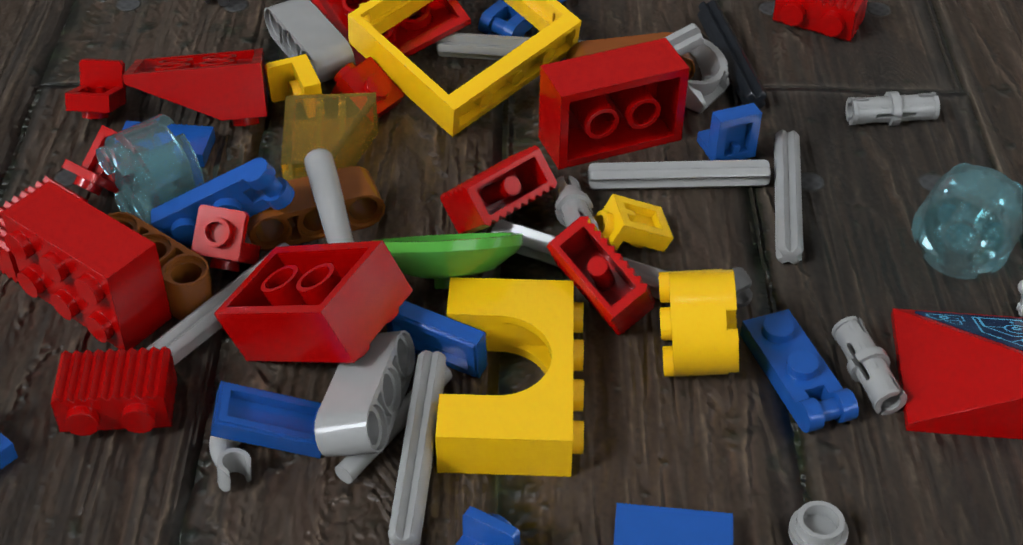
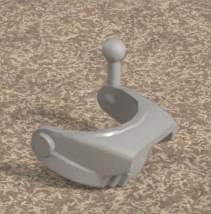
(714, 77)

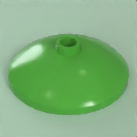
(452, 254)

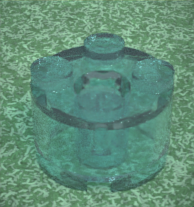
(149, 165)
(970, 221)

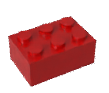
(612, 102)
(87, 266)
(315, 303)

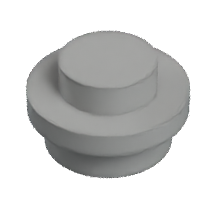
(818, 525)

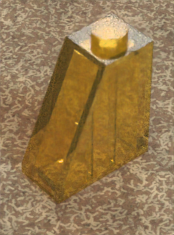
(333, 122)

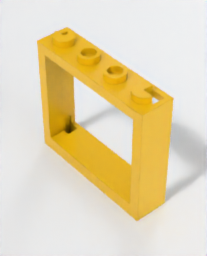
(482, 93)

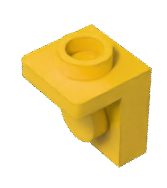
(291, 77)
(634, 223)

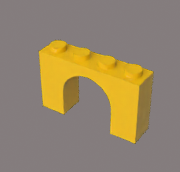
(527, 429)

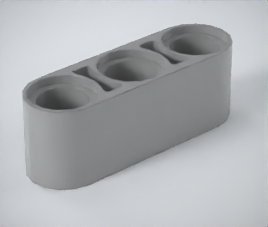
(302, 29)
(366, 398)

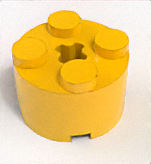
(699, 322)

